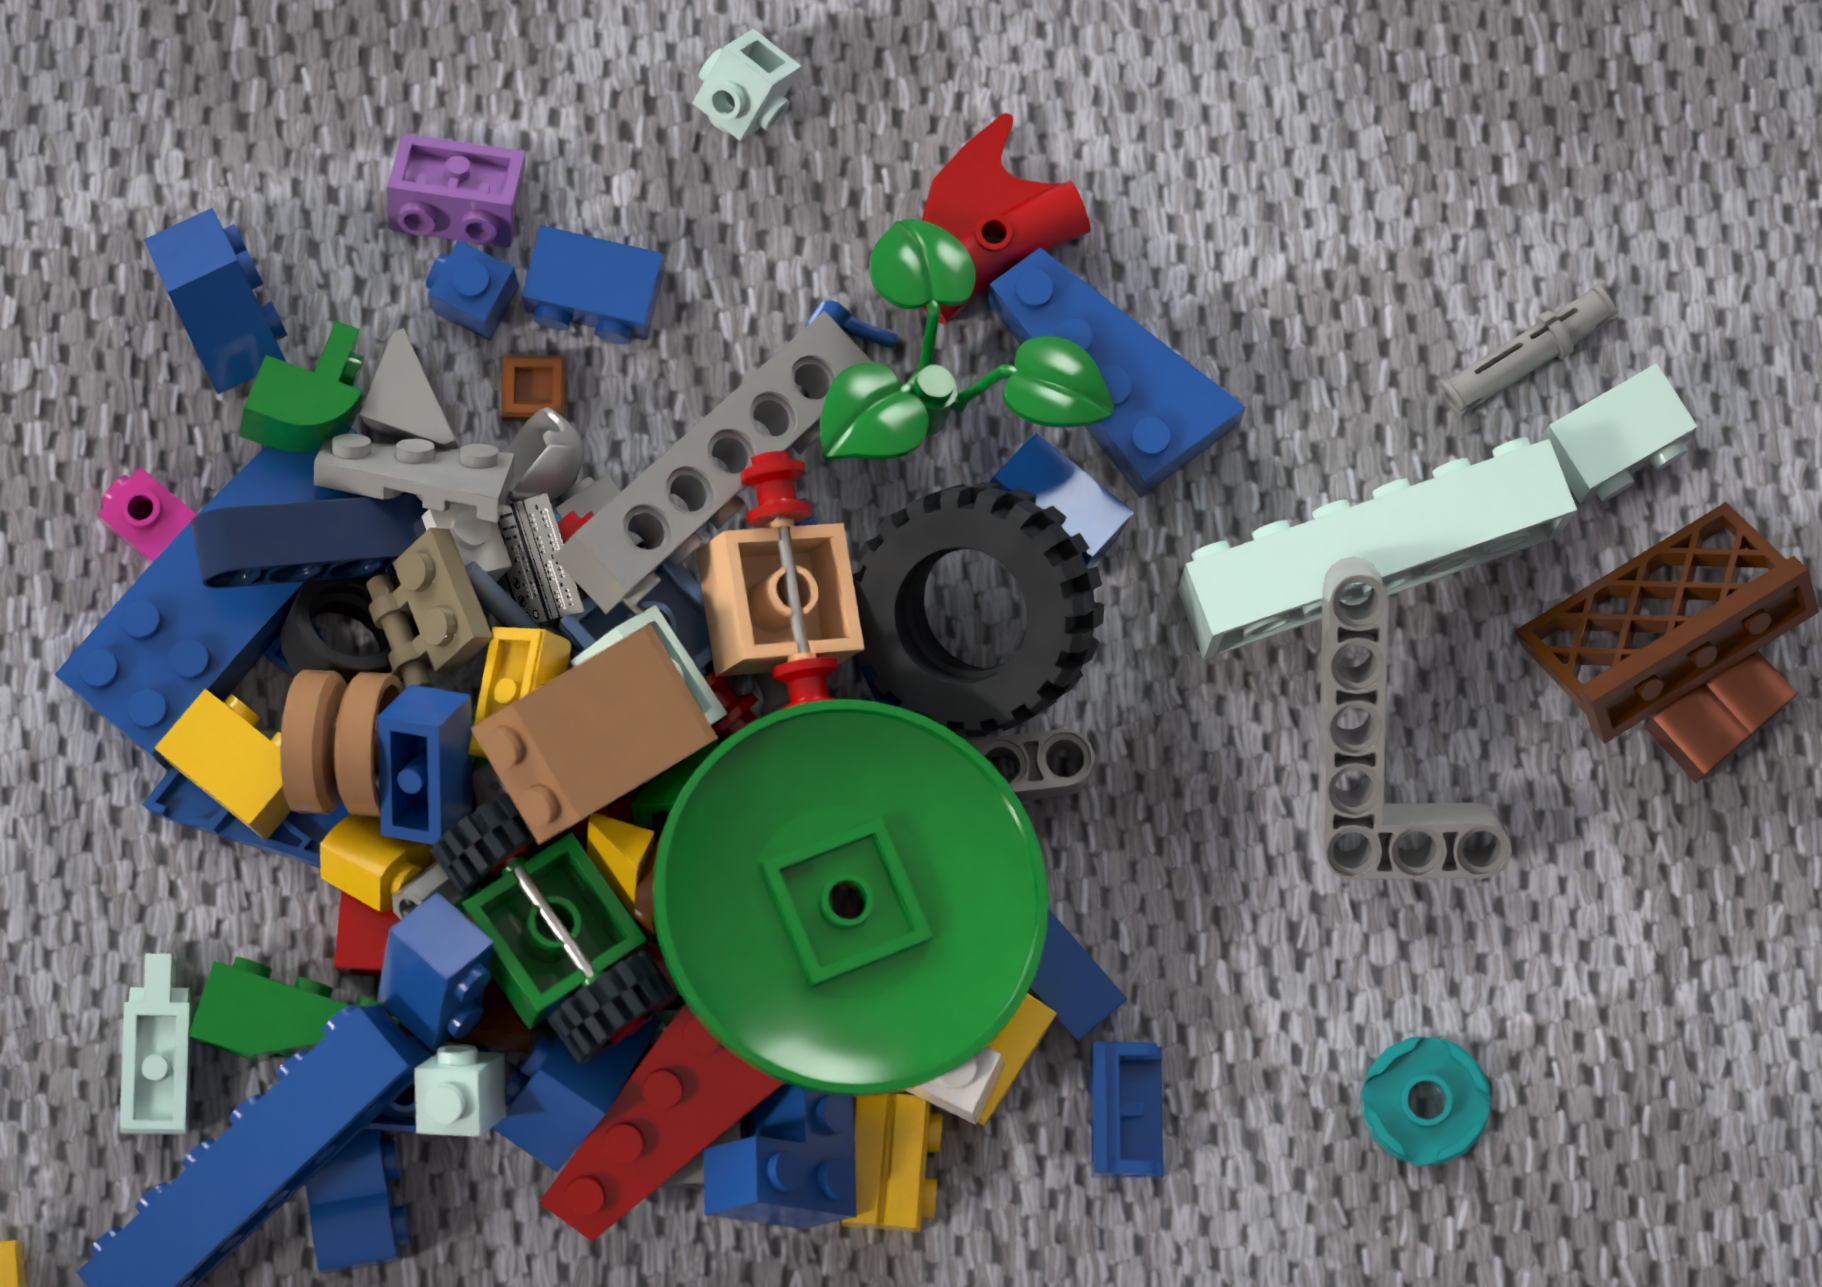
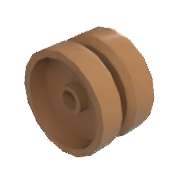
(333, 741)

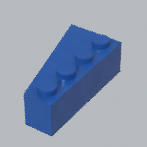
(1161, 402)

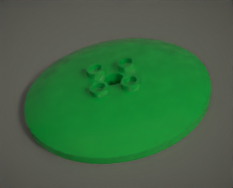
(924, 840)

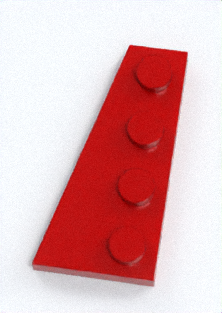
(659, 1121)

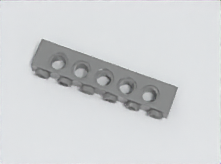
(601, 551)

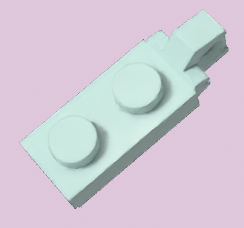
(156, 1053)

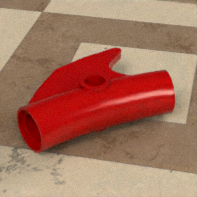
(981, 199)

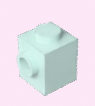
(460, 1092)

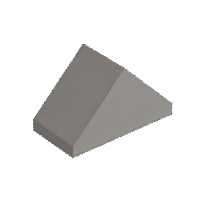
(402, 399)

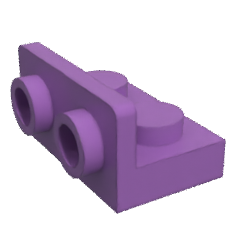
(454, 190)

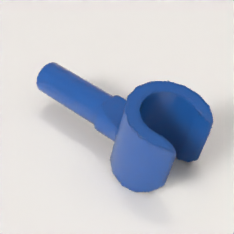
(853, 325)

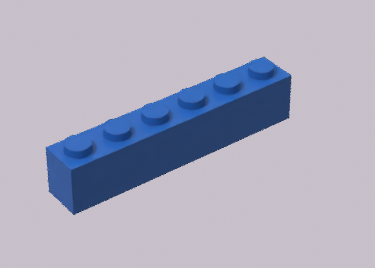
(262, 1157)

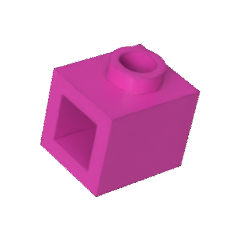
(143, 514)

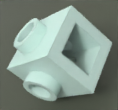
(746, 85)

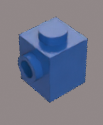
(471, 289)

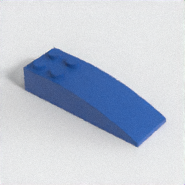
(178, 636)

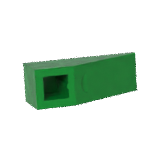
(260, 1016)

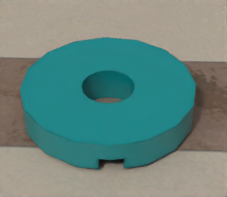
(1398, 1128)

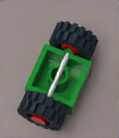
(555, 929)

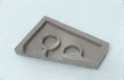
(437, 476)

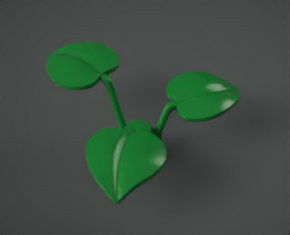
(879, 419)

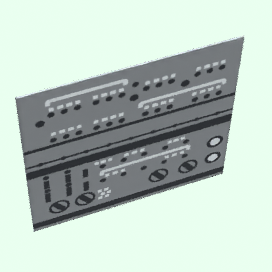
(535, 576)

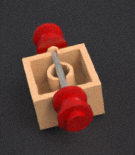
(780, 592)

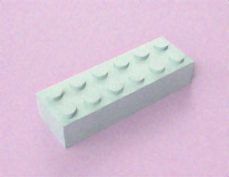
(1405, 532)

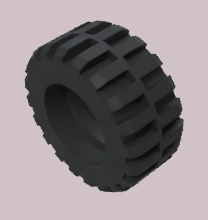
(1054, 587)

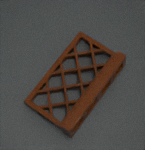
(1692, 645)

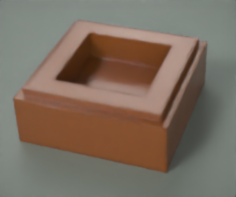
(532, 385)

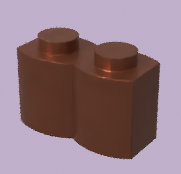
(1720, 714)

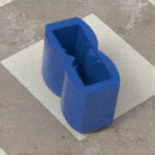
(355, 1207)

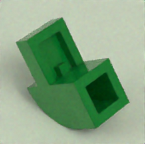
(304, 407)

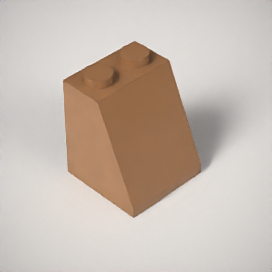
(593, 733)

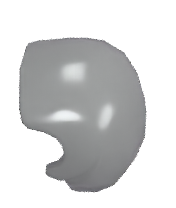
(546, 457)

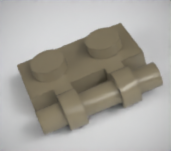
(442, 603)

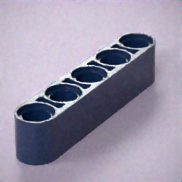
(305, 540)

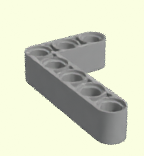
(1364, 751)

